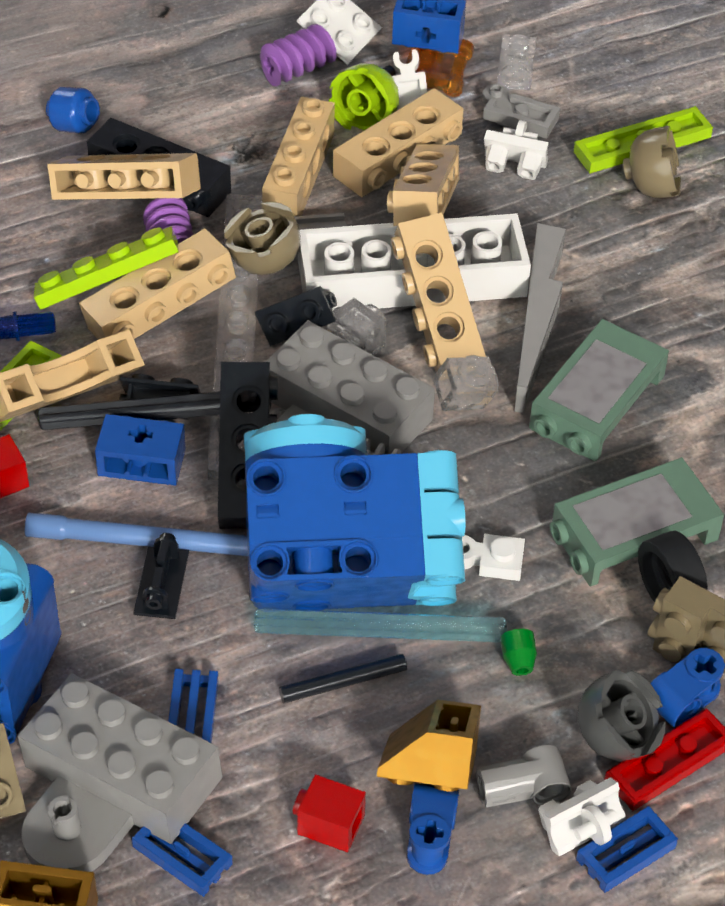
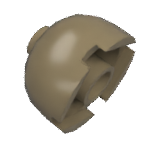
(654, 163)
(263, 239)

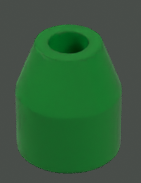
(519, 650)

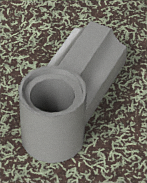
(535, 776)

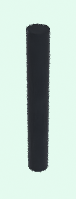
(343, 678)

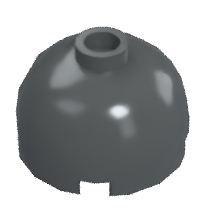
(621, 716)

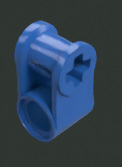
(689, 685)
(430, 828)

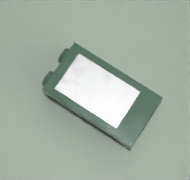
(597, 388)
(615, 519)

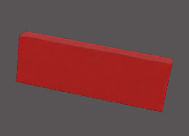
(679, 755)

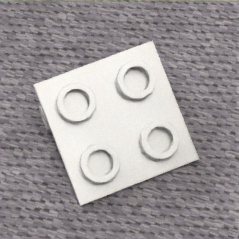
(345, 23)

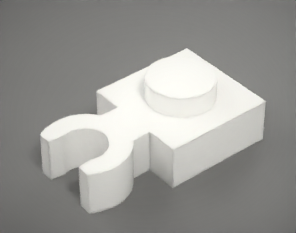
(409, 84)
(496, 556)

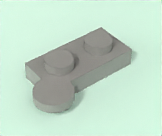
(510, 108)

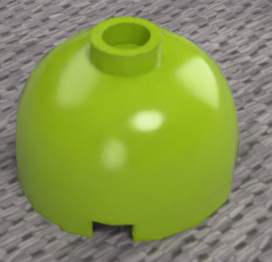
(363, 96)

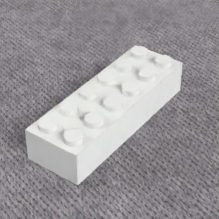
(362, 263)

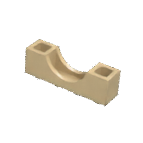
(75, 373)

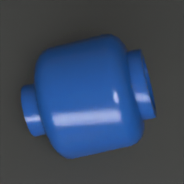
(72, 109)

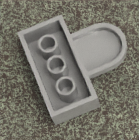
(349, 385)
(108, 772)

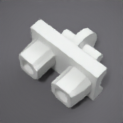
(518, 147)
(583, 817)

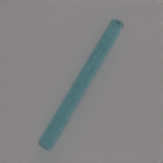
(379, 625)

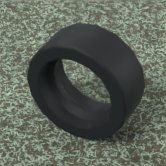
(668, 558)

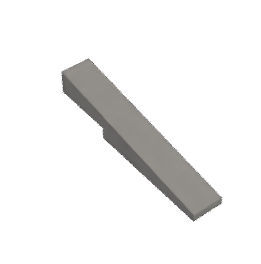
(542, 307)

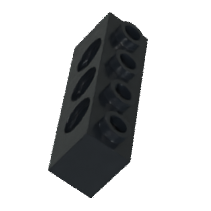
(121, 139)
(239, 384)

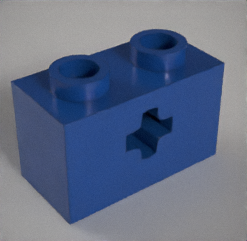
(429, 24)
(140, 449)

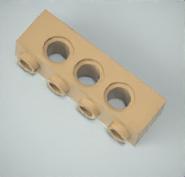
(383, 148)
(300, 155)
(124, 176)
(424, 183)
(431, 237)
(159, 289)

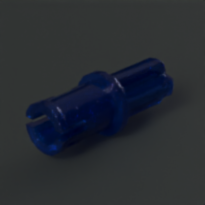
(27, 325)

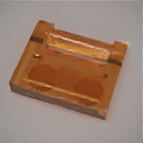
(432, 61)

